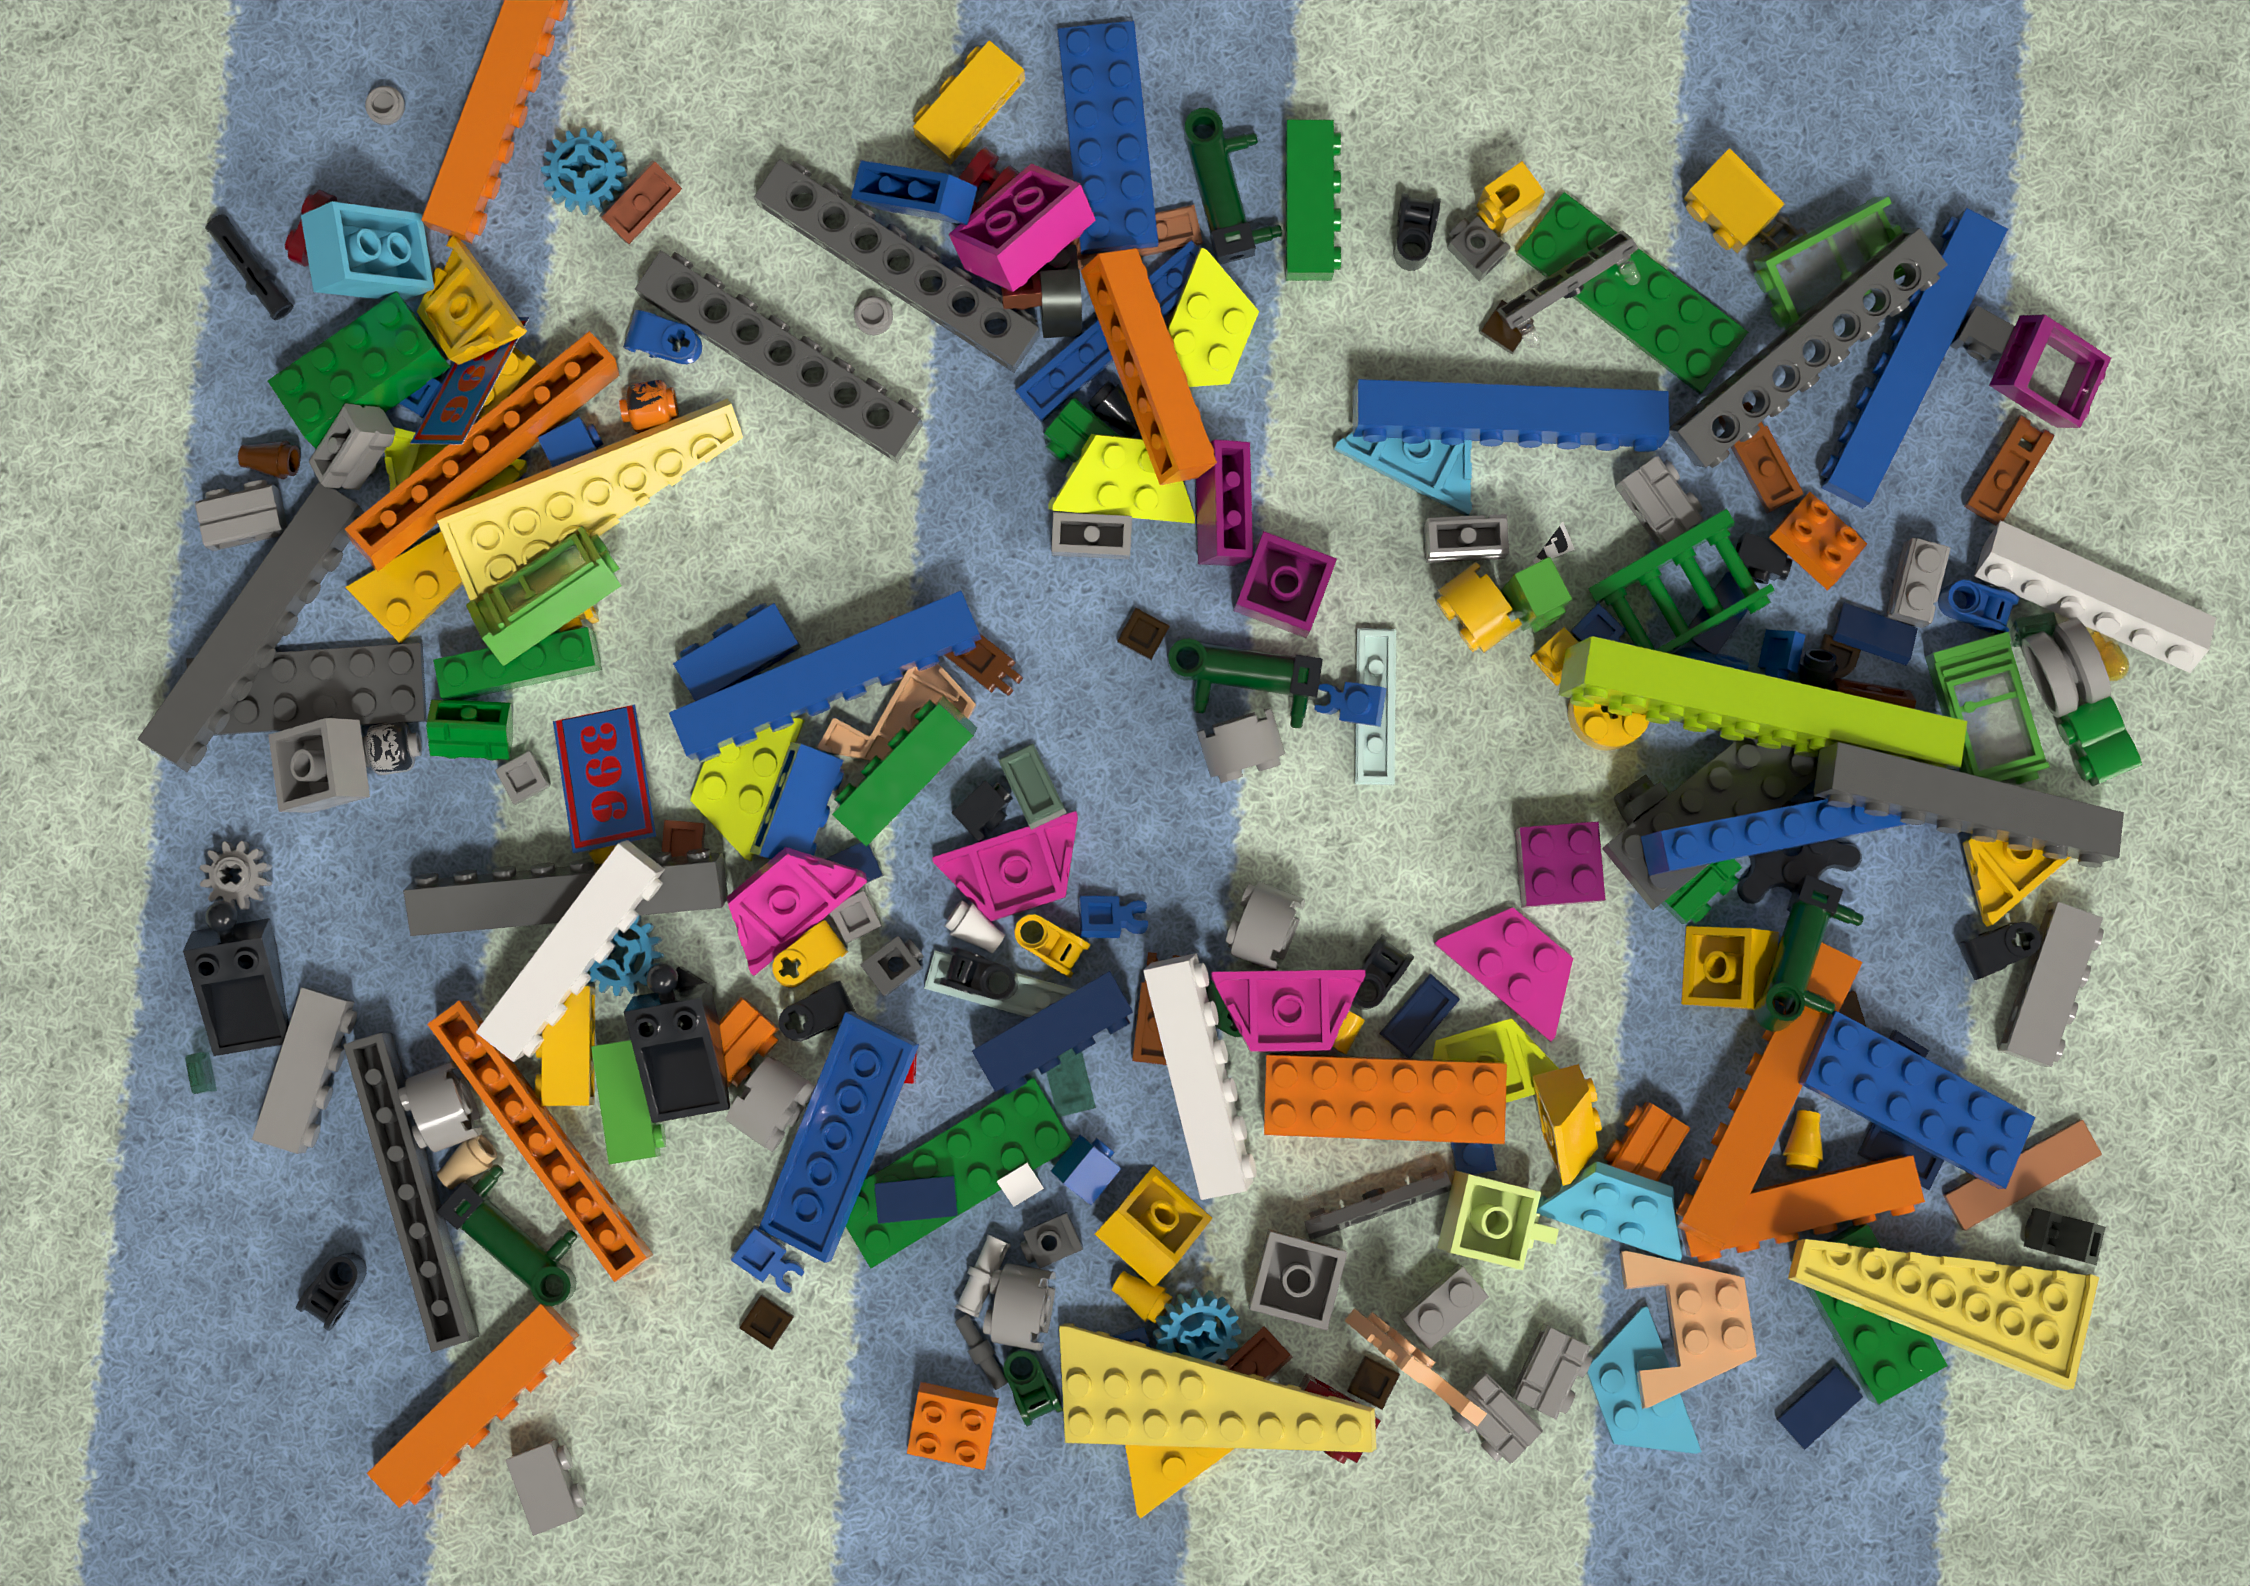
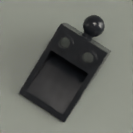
(237, 981)
(677, 1058)

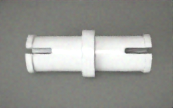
(981, 1275)

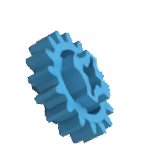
(600, 171)
(627, 972)
(1196, 1328)

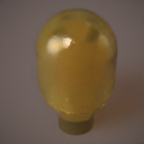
(2113, 657)

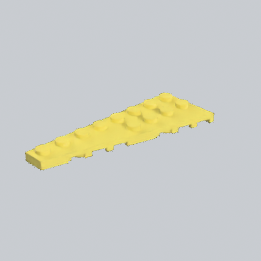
(526, 519)
(1991, 1309)
(1159, 1398)

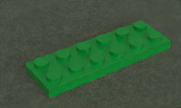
(1655, 314)
(974, 1151)

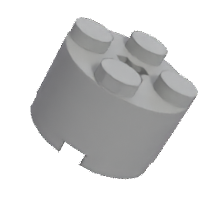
(1241, 744)
(1265, 925)
(770, 1103)
(440, 1107)
(1020, 1306)

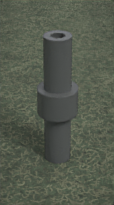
(981, 1351)

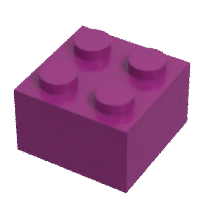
(1285, 584)
(1560, 864)

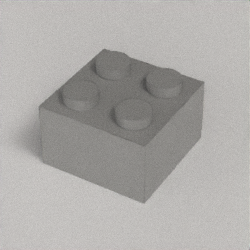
(319, 765)
(1297, 1279)

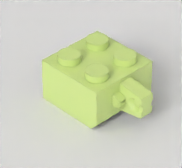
(1492, 1221)

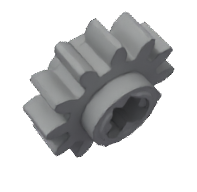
(251, 874)

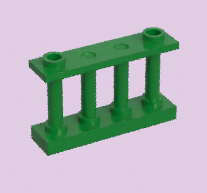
(1682, 553)

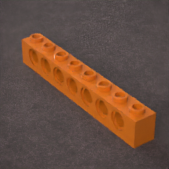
(541, 1142)

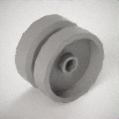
(2066, 667)

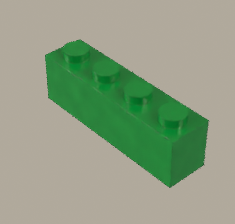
(1310, 200)
(550, 659)
(904, 770)

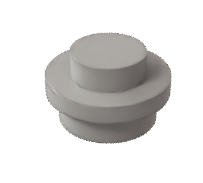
(385, 105)
(873, 315)

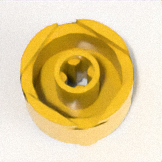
(1478, 608)
(1600, 731)

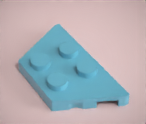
(1426, 467)
(1619, 1208)
(1618, 1395)

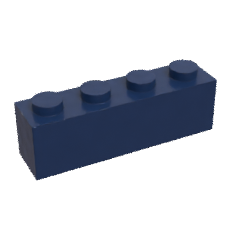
(1053, 1031)

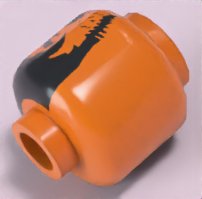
(648, 405)

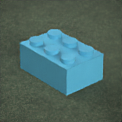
(367, 251)

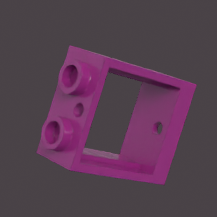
(2022, 357)

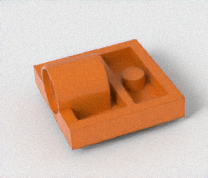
(1818, 540)
(952, 1425)

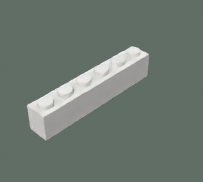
(2095, 596)
(571, 950)
(1199, 1076)

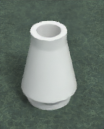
(973, 927)

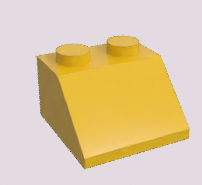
(1732, 202)
(1727, 966)
(1567, 1118)
(1153, 1226)

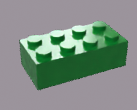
(364, 364)
(1878, 1350)

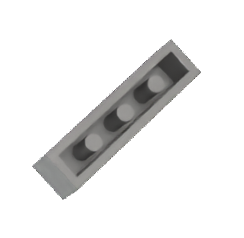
(2051, 985)
(304, 1070)

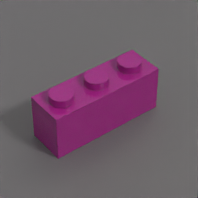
(1225, 506)

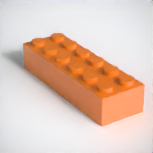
(1385, 1098)

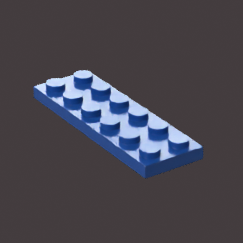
(1108, 135)
(1917, 1100)
(838, 1136)

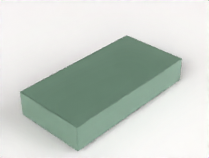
(1032, 786)

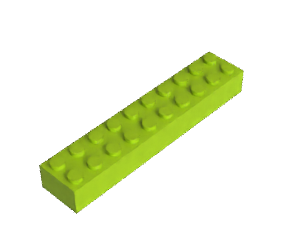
(1751, 705)

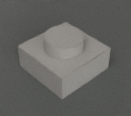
(522, 777)
(856, 917)

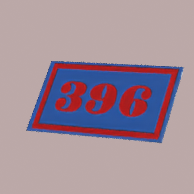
(462, 397)
(604, 779)

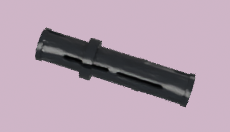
(258, 280)

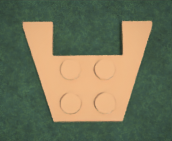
(908, 698)
(1706, 1319)
(1412, 1362)

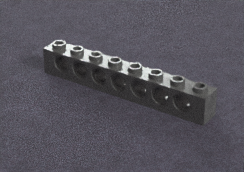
(777, 198)
(1921, 268)
(659, 289)

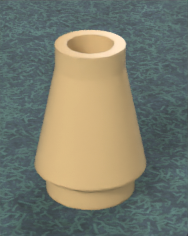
(467, 1161)

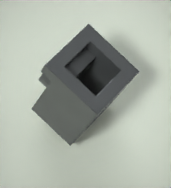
(1482, 260)
(1983, 335)
(878, 968)
(1065, 1234)

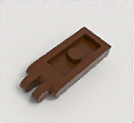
(987, 666)

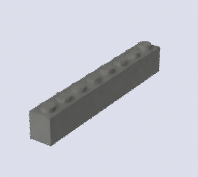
(252, 629)
(1968, 804)
(547, 893)
(411, 1193)

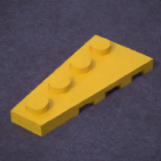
(409, 587)

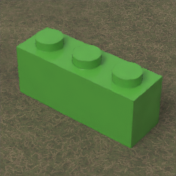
(1537, 595)
(624, 1106)

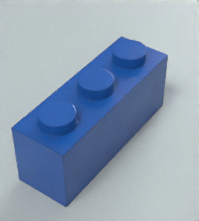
(914, 192)
(736, 652)
(798, 802)

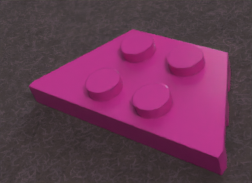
(1014, 868)
(787, 901)
(1515, 965)
(1288, 1006)

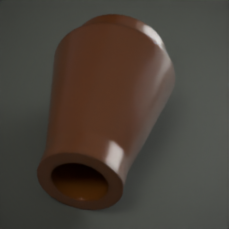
(272, 458)

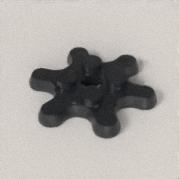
(1785, 871)

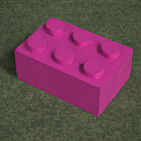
(1022, 227)

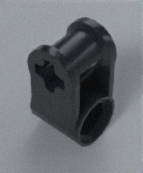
(1416, 225)
(1995, 950)
(1381, 971)
(976, 975)
(823, 1010)
(329, 1294)

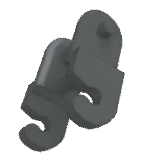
(1782, 223)

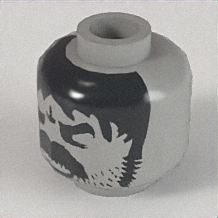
(391, 748)

